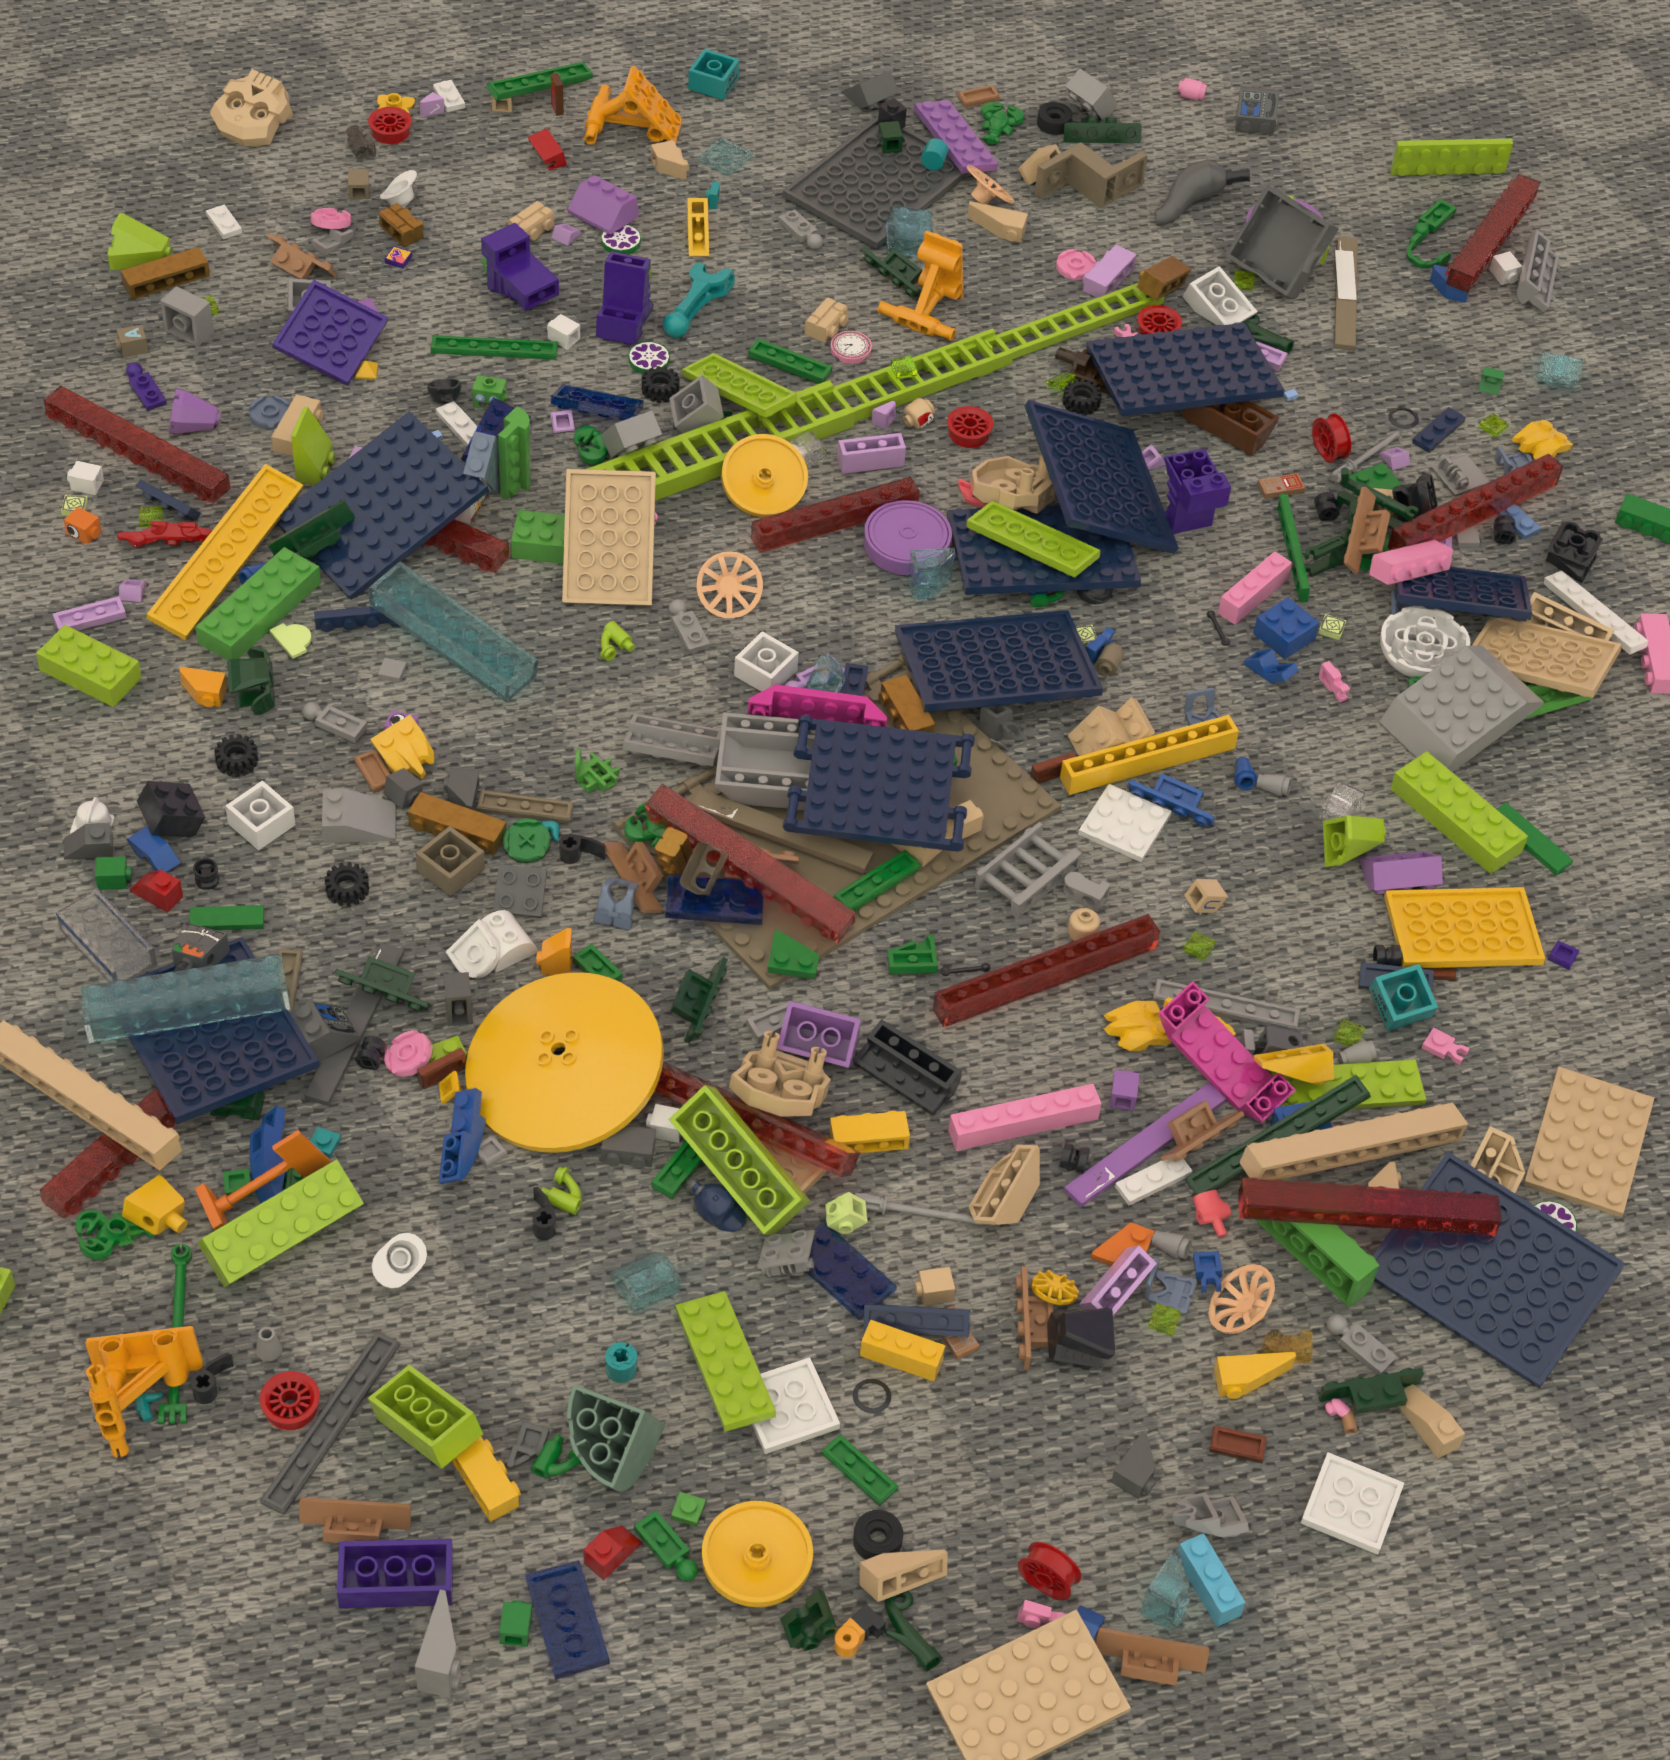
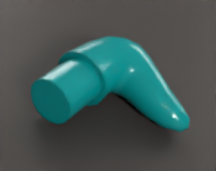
(552, 827)
(143, 1407)

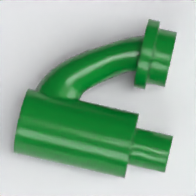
(548, 1456)

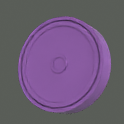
(904, 527)

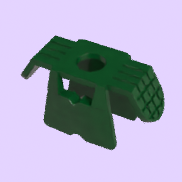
(247, 680)

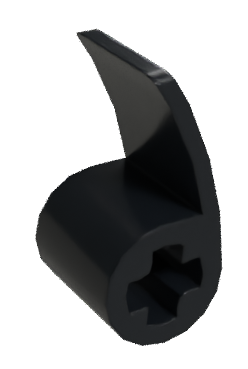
(572, 845)
(543, 1219)
(203, 1381)

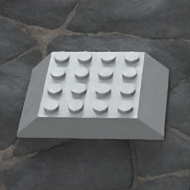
(1459, 707)
(759, 761)

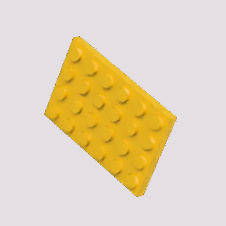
(1464, 927)

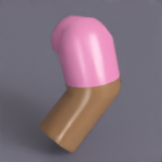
(1338, 1407)

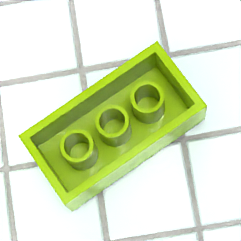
(89, 665)
(425, 1416)

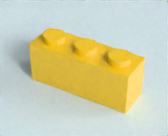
(871, 1131)
(902, 1350)
(487, 1479)

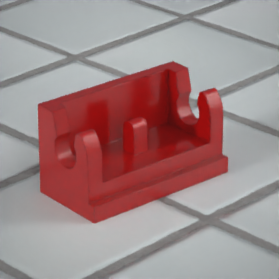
(548, 149)

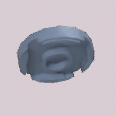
(274, 411)

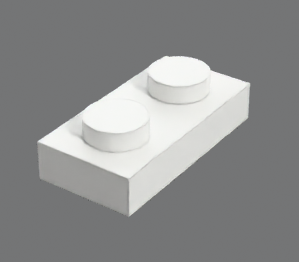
(450, 94)
(223, 221)

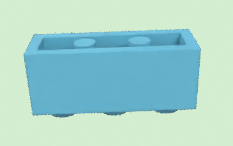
(1211, 1580)

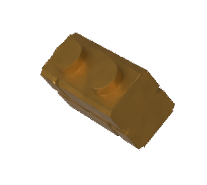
(401, 225)
(673, 852)

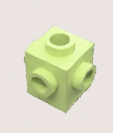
(846, 1213)

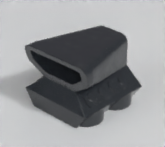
(1418, 494)
(1574, 550)
(1081, 1337)

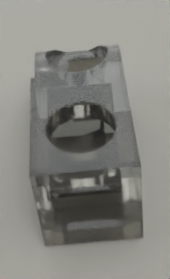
(359, 145)

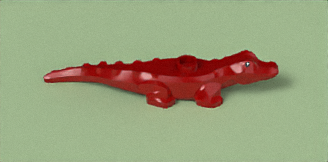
(166, 531)

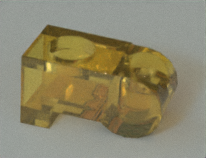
(1279, 1343)

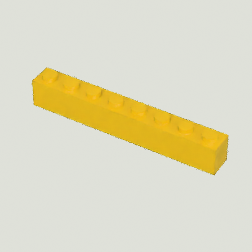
(1148, 754)

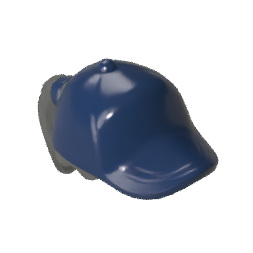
(716, 1205)

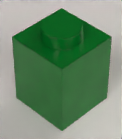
(112, 873)
(515, 1623)

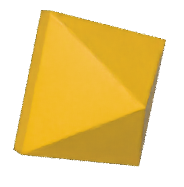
(367, 370)
(448, 1087)

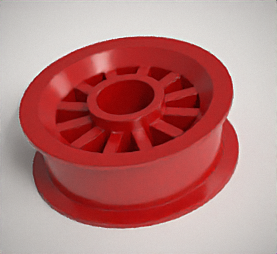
(390, 125)
(1158, 319)
(969, 426)
(1331, 437)
(285, 1387)
(1049, 1570)

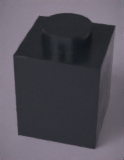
(892, 111)

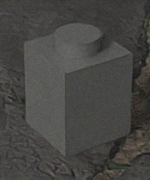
(402, 788)

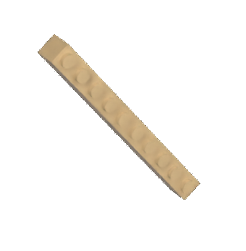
(87, 1097)
(1354, 1142)

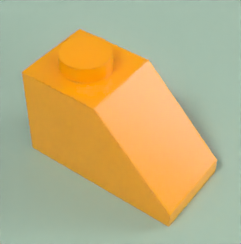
(204, 686)
(556, 953)

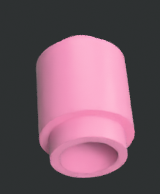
(1192, 89)

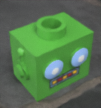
(486, 388)

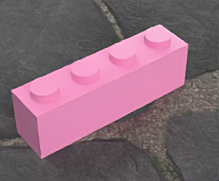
(1411, 562)
(1254, 588)
(1657, 654)

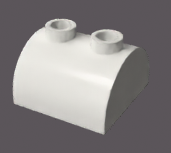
(511, 937)

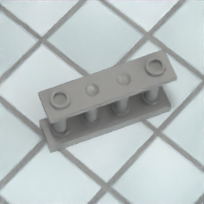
(1034, 888)

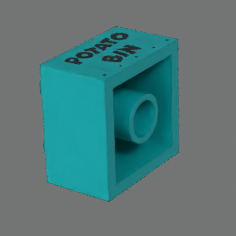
(713, 74)
(1403, 997)

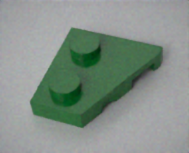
(1376, 477)
(914, 957)
(792, 958)

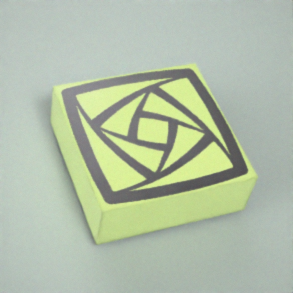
(71, 502)
(1332, 627)
(1086, 634)

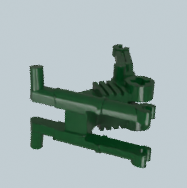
(1338, 545)

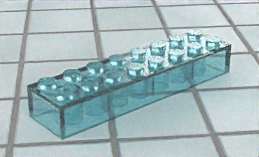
(453, 631)
(185, 998)

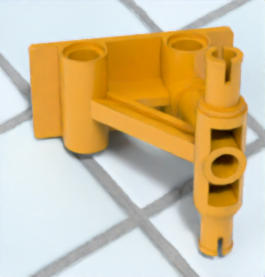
(642, 108)
(938, 279)
(131, 1364)

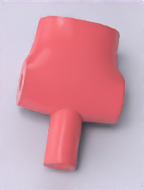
(1212, 1210)

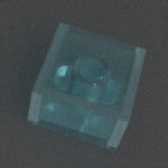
(907, 228)

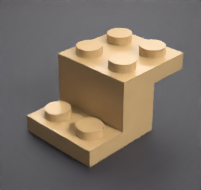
(1110, 728)

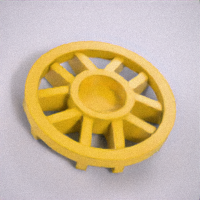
(1054, 1286)

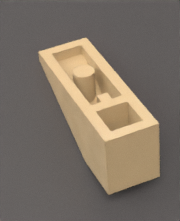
(1000, 221)
(1432, 1422)
(901, 1571)

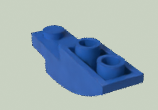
(465, 1138)
(262, 1154)

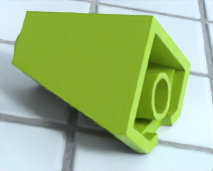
(135, 244)
(1350, 837)

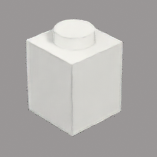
(1505, 268)
(563, 331)
(85, 477)
(660, 1121)

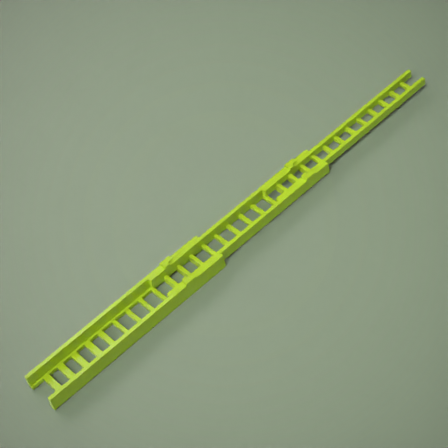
(826, 393)

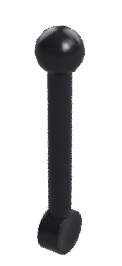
(1225, 641)
(945, 971)

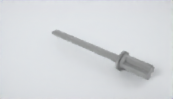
(1352, 465)
(880, 1204)

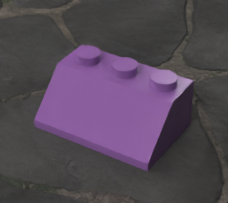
(603, 205)
(1402, 871)
(815, 1027)

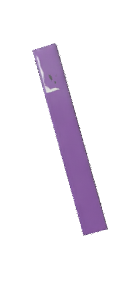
(1136, 1150)

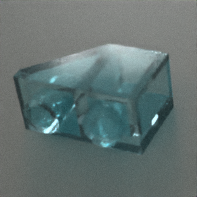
(826, 675)

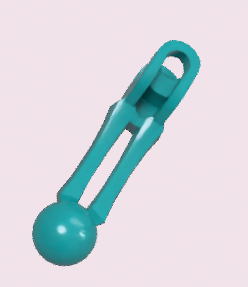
(703, 289)

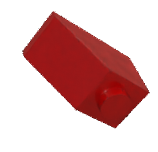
(159, 889)
(609, 1550)

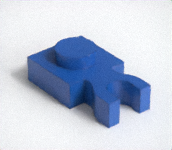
(1095, 647)
(1208, 1269)

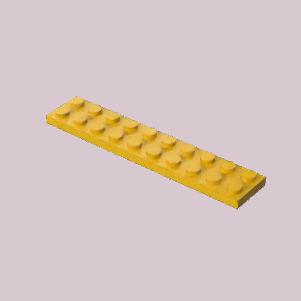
(224, 552)

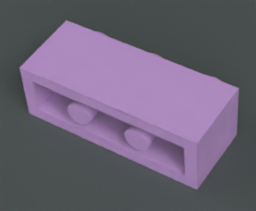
(1109, 271)
(871, 453)
(1119, 1280)

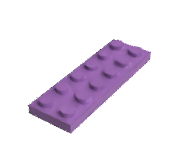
(949, 126)

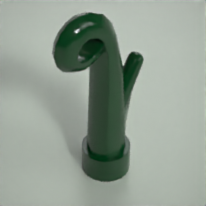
(1265, 336)
(925, 1655)

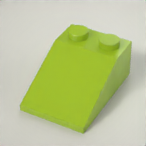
(311, 449)

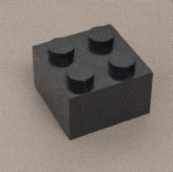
(170, 809)

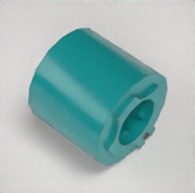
(934, 154)
(621, 1362)

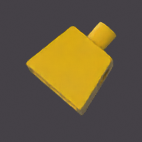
(155, 1207)

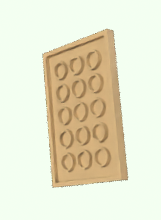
(609, 537)
(1549, 655)
(1589, 1141)
(1029, 1694)

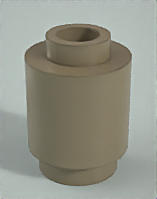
(1109, 659)

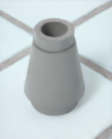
(1275, 783)
(1359, 1053)
(1173, 1244)
(268, 1345)

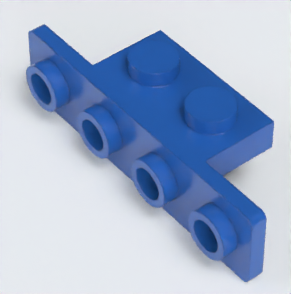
(1176, 796)

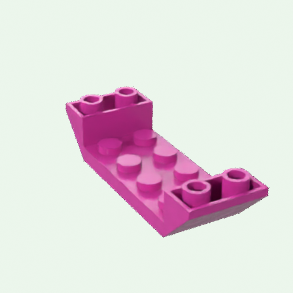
(824, 705)
(1222, 1056)

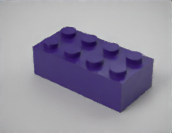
(394, 1573)

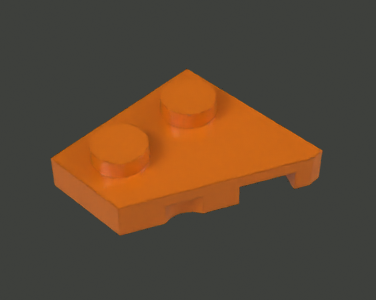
(1127, 1237)

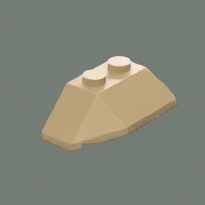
(1557, 616)
(1500, 1159)
(1008, 1187)

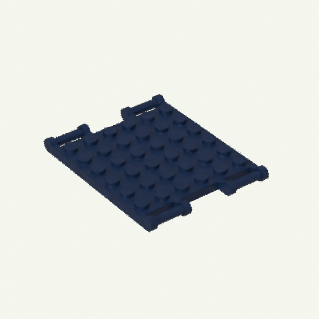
(879, 784)

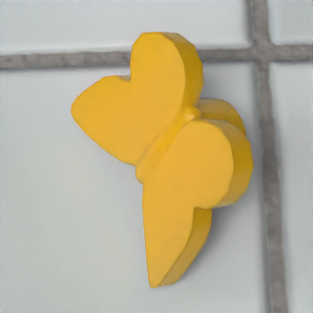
(395, 100)

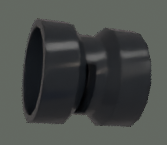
(1326, 506)
(1504, 529)
(206, 874)
(1387, 956)
(371, 1053)
(1068, 1157)

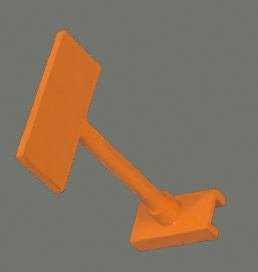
(294, 1149)

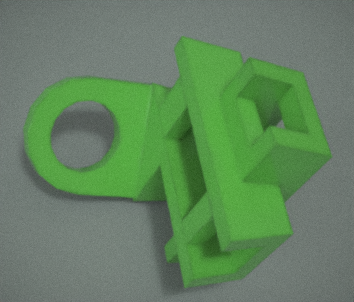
(594, 778)

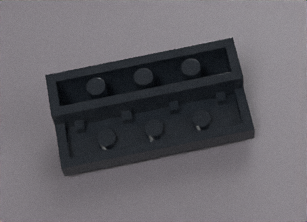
(908, 1067)

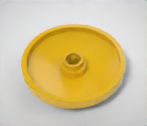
(764, 475)
(757, 1554)

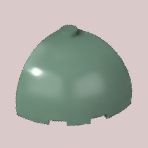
(611, 1437)

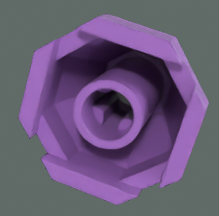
(192, 413)

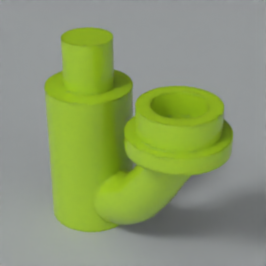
(618, 636)
(560, 1199)

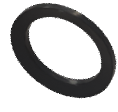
(1390, 416)
(867, 1409)

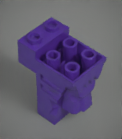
(515, 269)
(624, 298)
(1194, 490)

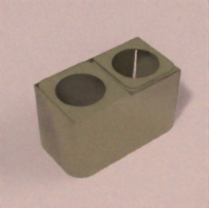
(688, 878)

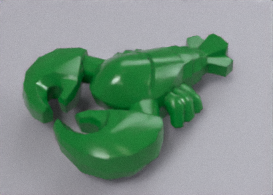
(998, 121)
(595, 454)
(637, 834)
(111, 1233)

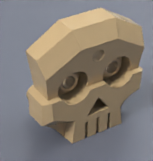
(257, 97)
(1013, 483)
(781, 1081)

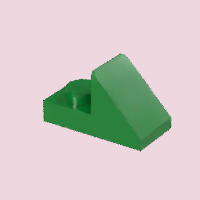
(1491, 380)

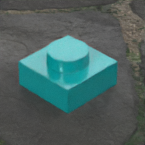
(713, 195)
(326, 1140)

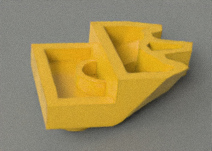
(1541, 439)
(404, 747)
(1137, 1025)

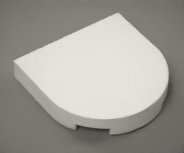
(475, 951)

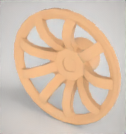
(983, 192)
(729, 584)
(1247, 1304)

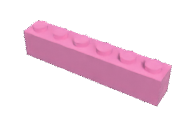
(1024, 1117)

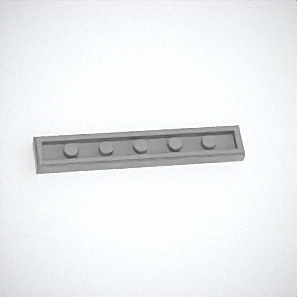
(1235, 1006)

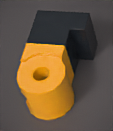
(857, 1630)

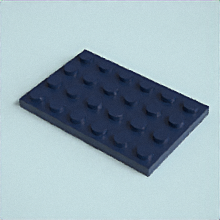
(1470, 592)

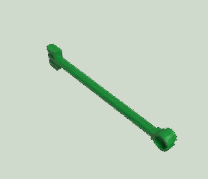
(180, 1261)

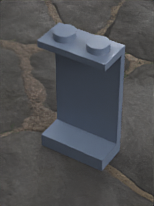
(484, 460)

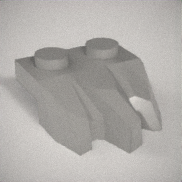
(1213, 1517)

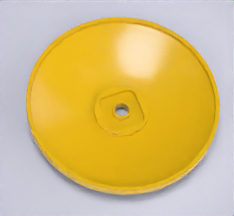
(571, 1097)

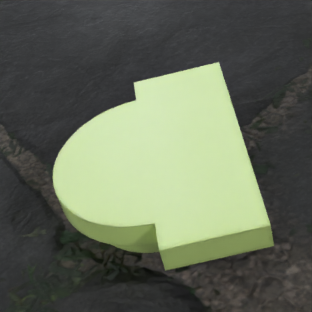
(292, 638)

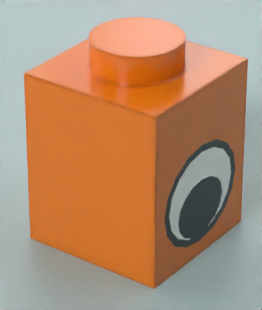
(82, 525)

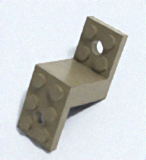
(1090, 175)

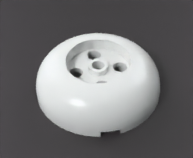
(1434, 643)

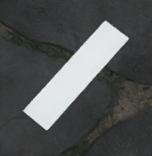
(1345, 275)

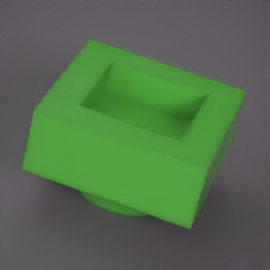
(688, 1509)

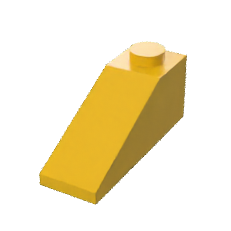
(697, 227)
(1308, 1063)
(1245, 1373)

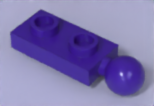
(144, 387)

